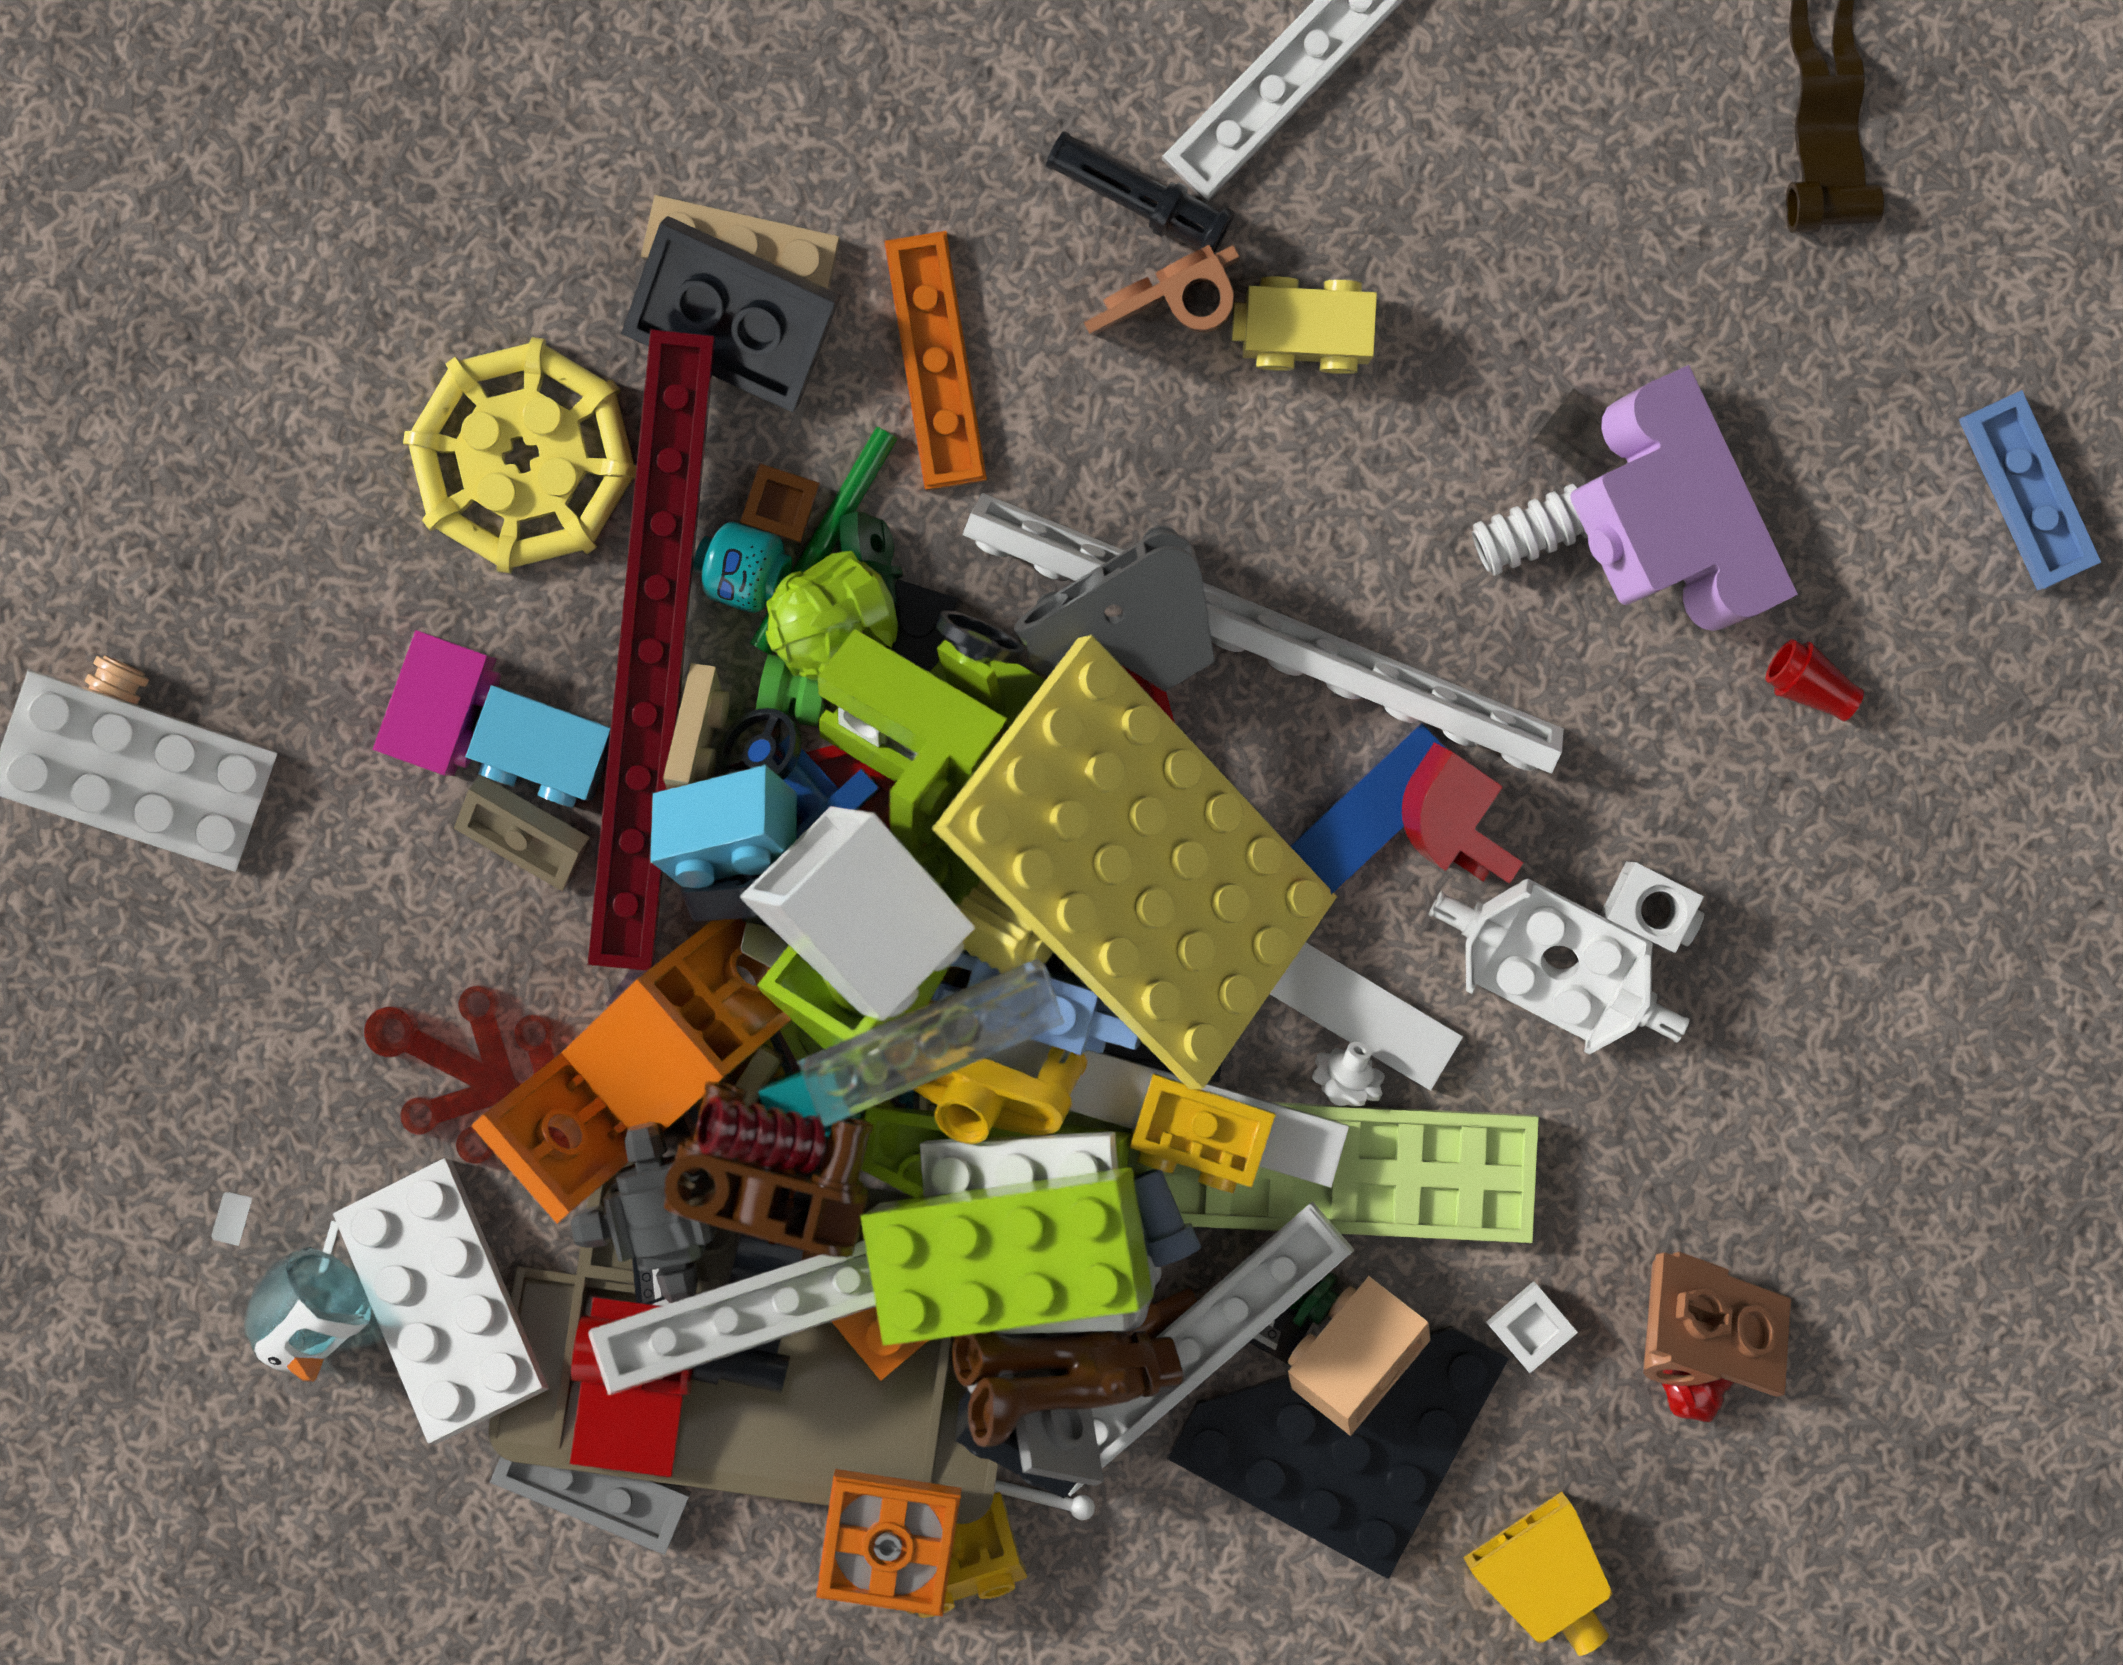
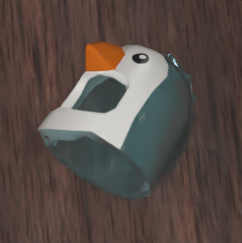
(304, 1312)

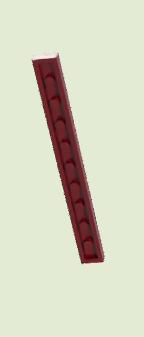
(651, 644)

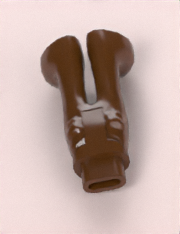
(1097, 1366)

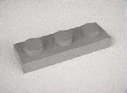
(623, 1506)

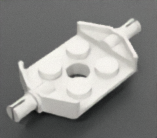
(1593, 999)

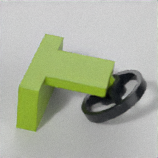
(983, 668)

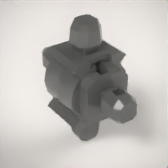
(641, 1224)

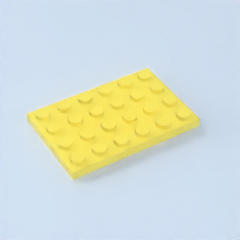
(1136, 862)

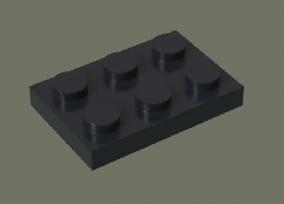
(760, 314)

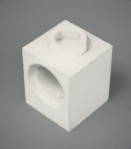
(1627, 897)

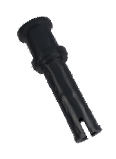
(1174, 203)

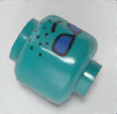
(741, 566)

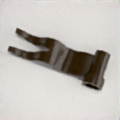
(1827, 130)

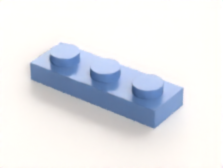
(2029, 490)

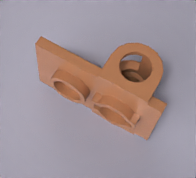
(1173, 286)
(1714, 1327)

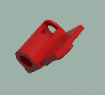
(632, 1427)

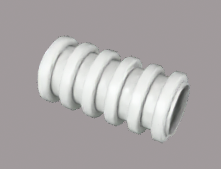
(1528, 531)

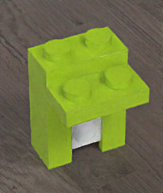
(907, 730)

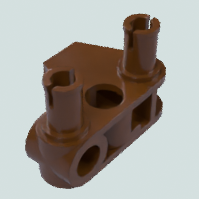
(757, 1198)

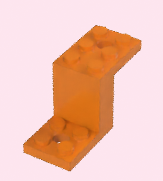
(633, 1066)

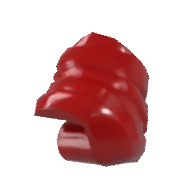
(1696, 1401)

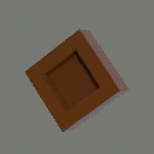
(780, 503)

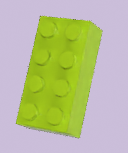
(1007, 1257)

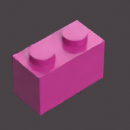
(436, 704)

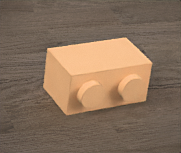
(1357, 1354)

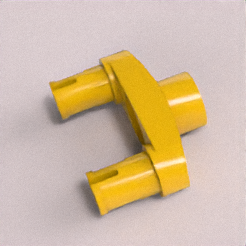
(1004, 1098)

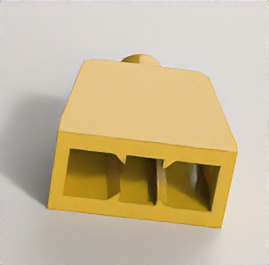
(1546, 1575)

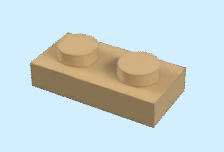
(701, 711)

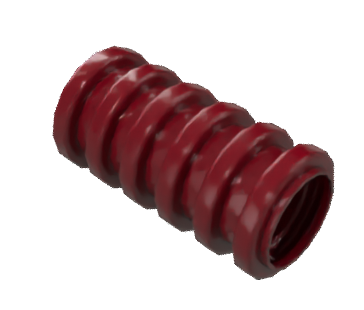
(760, 1135)

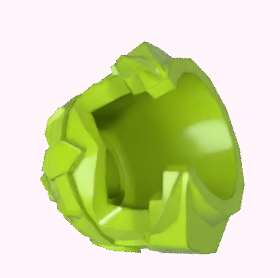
(821, 608)

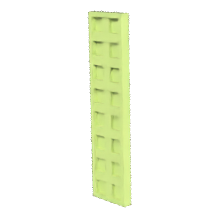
(1395, 1177)

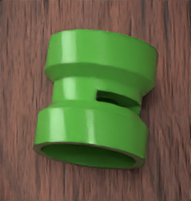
(789, 693)

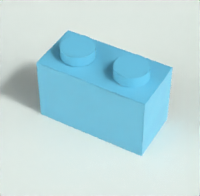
(541, 745)
(722, 826)

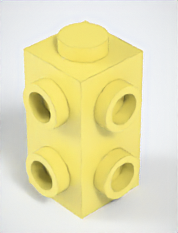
(1311, 325)

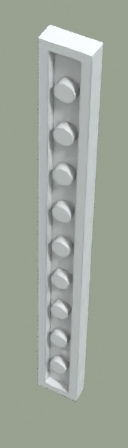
(1290, 644)

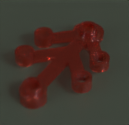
(488, 1079)

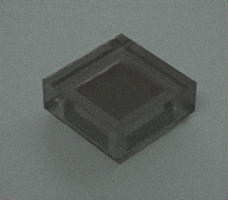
(1574, 433)

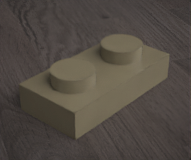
(521, 832)

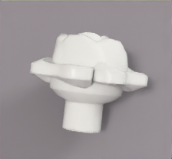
(1348, 1075)

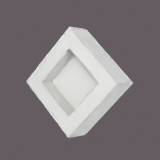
(1531, 1327)

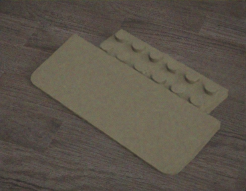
(742, 1435)

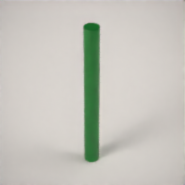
(845, 502)

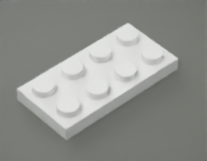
(132, 770)
(440, 1301)

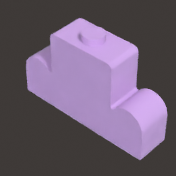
(1679, 510)

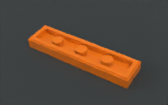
(935, 360)

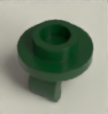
(1316, 1301)

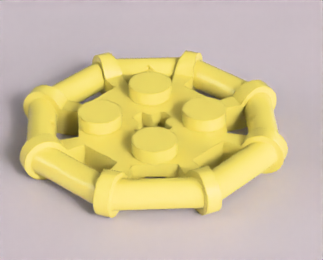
(490, 435)

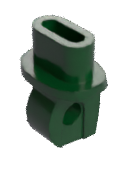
(871, 543)

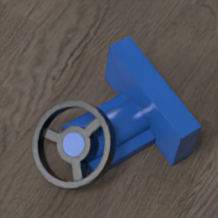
(794, 766)

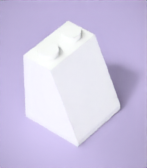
(860, 911)

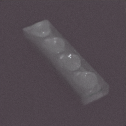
(931, 1042)

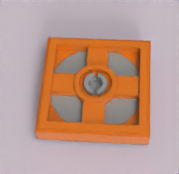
(888, 1542)

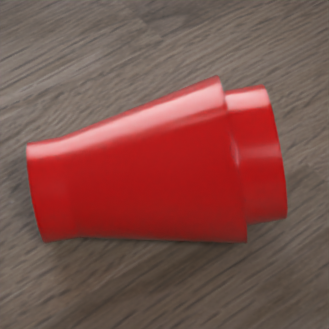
(1811, 679)

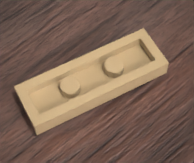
(787, 246)

